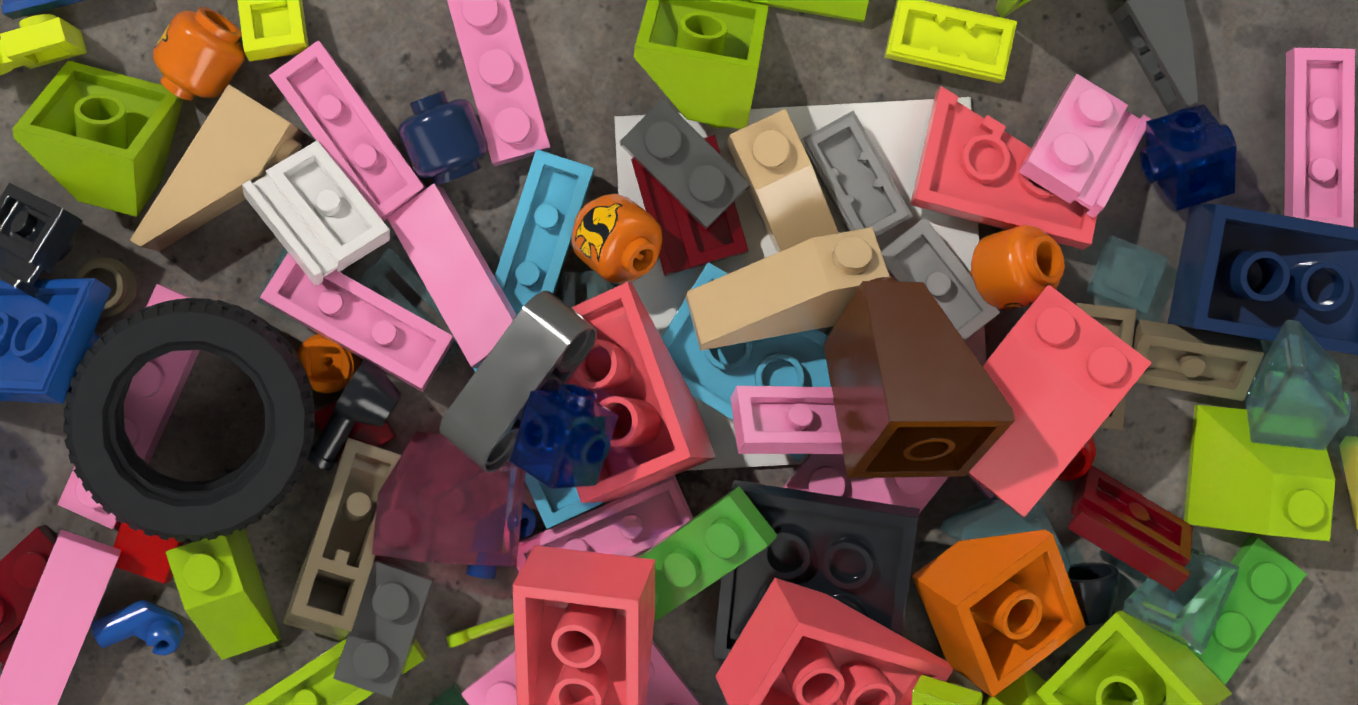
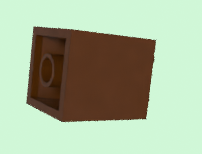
(909, 387)

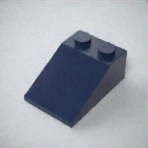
(1257, 269)

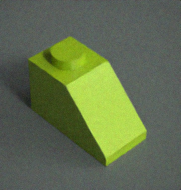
(224, 593)

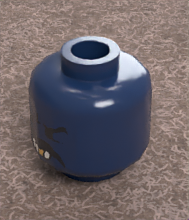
(443, 138)

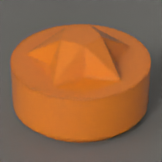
(327, 364)

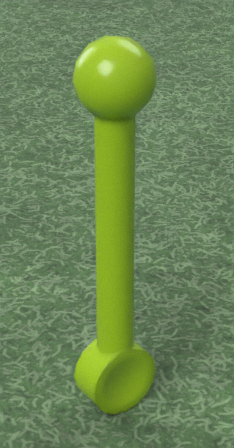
(465, 635)

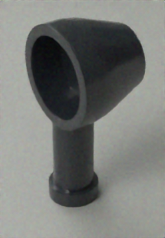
(365, 400)
(1095, 590)

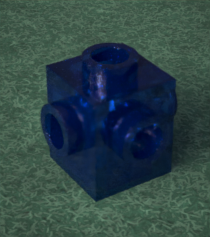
(1190, 157)
(564, 437)

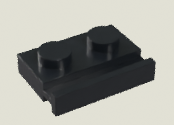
(32, 237)

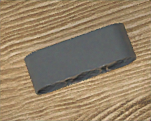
(533, 354)

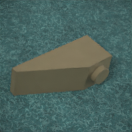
(341, 545)

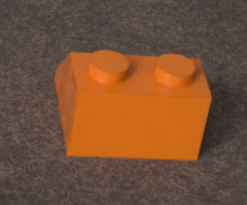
(999, 605)

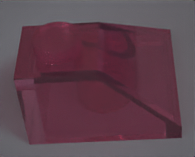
(448, 508)

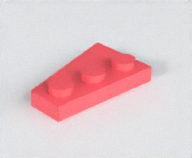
(973, 174)

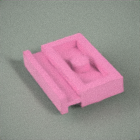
(1084, 146)

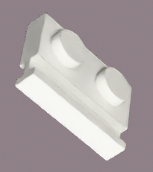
(316, 212)

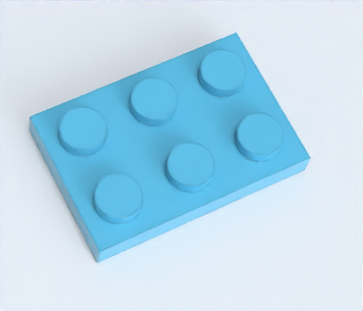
(773, 361)

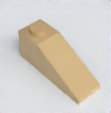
(229, 149)
(781, 181)
(787, 291)

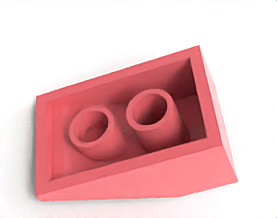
(638, 380)
(1062, 383)
(583, 628)
(821, 652)

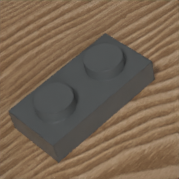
(684, 164)
(384, 628)

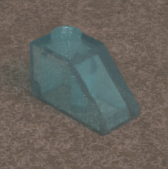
(1297, 393)

